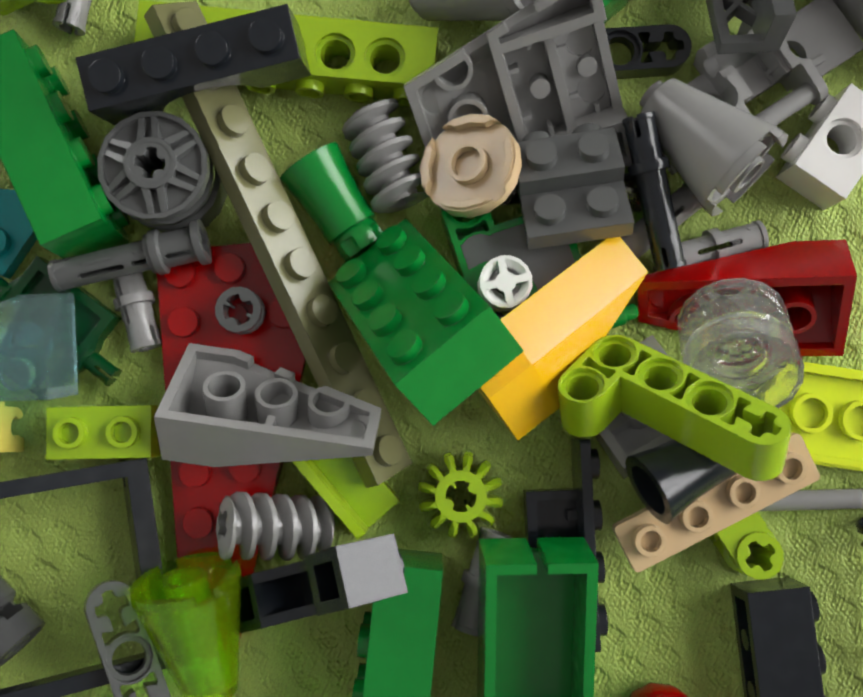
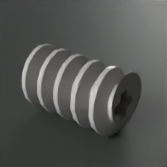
(382, 157)
(273, 524)

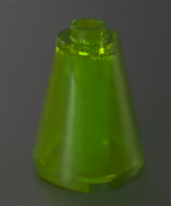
(194, 622)

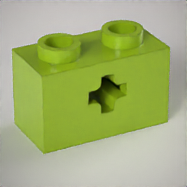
(101, 432)

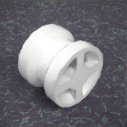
(511, 272)

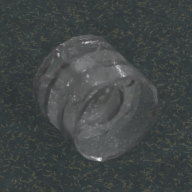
(743, 338)

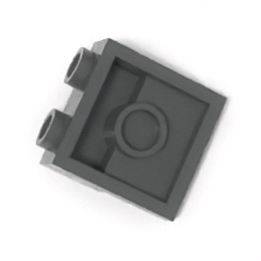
(573, 187)

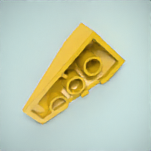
(557, 329)

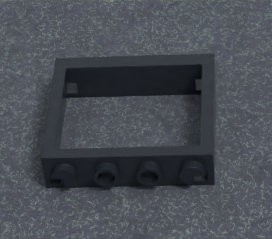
(145, 556)

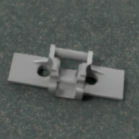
(818, 36)

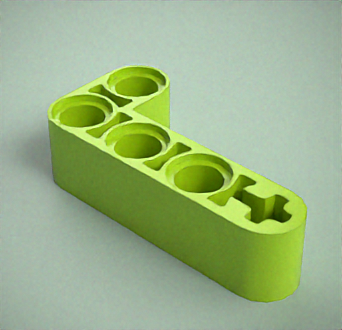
(676, 401)

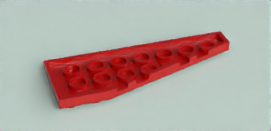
(188, 316)

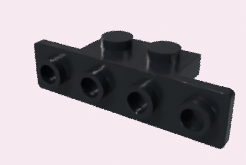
(571, 513)

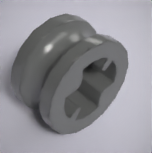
(232, 324)

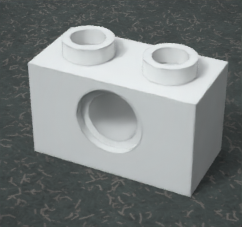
(811, 164)

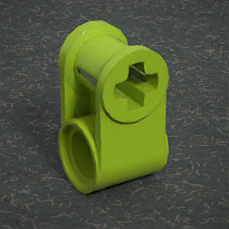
(733, 547)

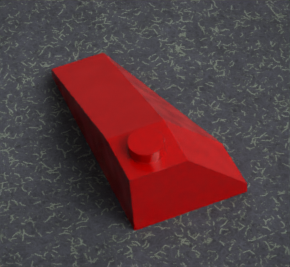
(810, 276)

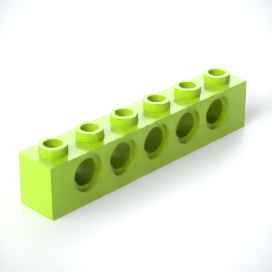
(360, 41)

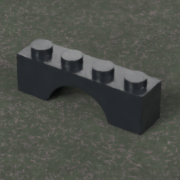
(151, 73)
(323, 583)

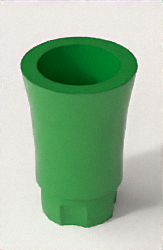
(333, 200)

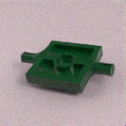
(92, 318)

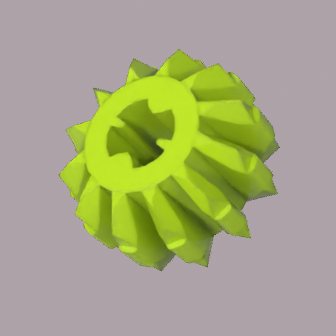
(444, 501)

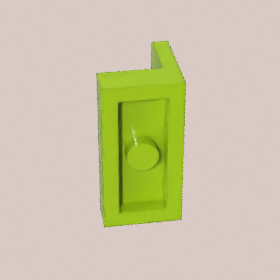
(346, 494)

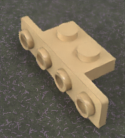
(650, 541)

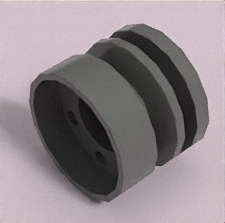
(173, 196)

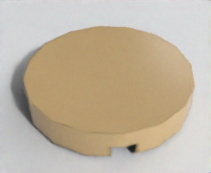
(471, 166)

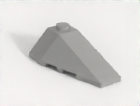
(243, 414)

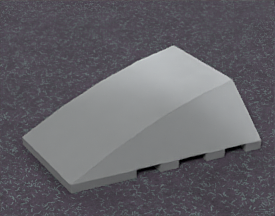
(530, 72)

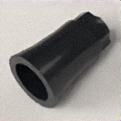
(673, 478)

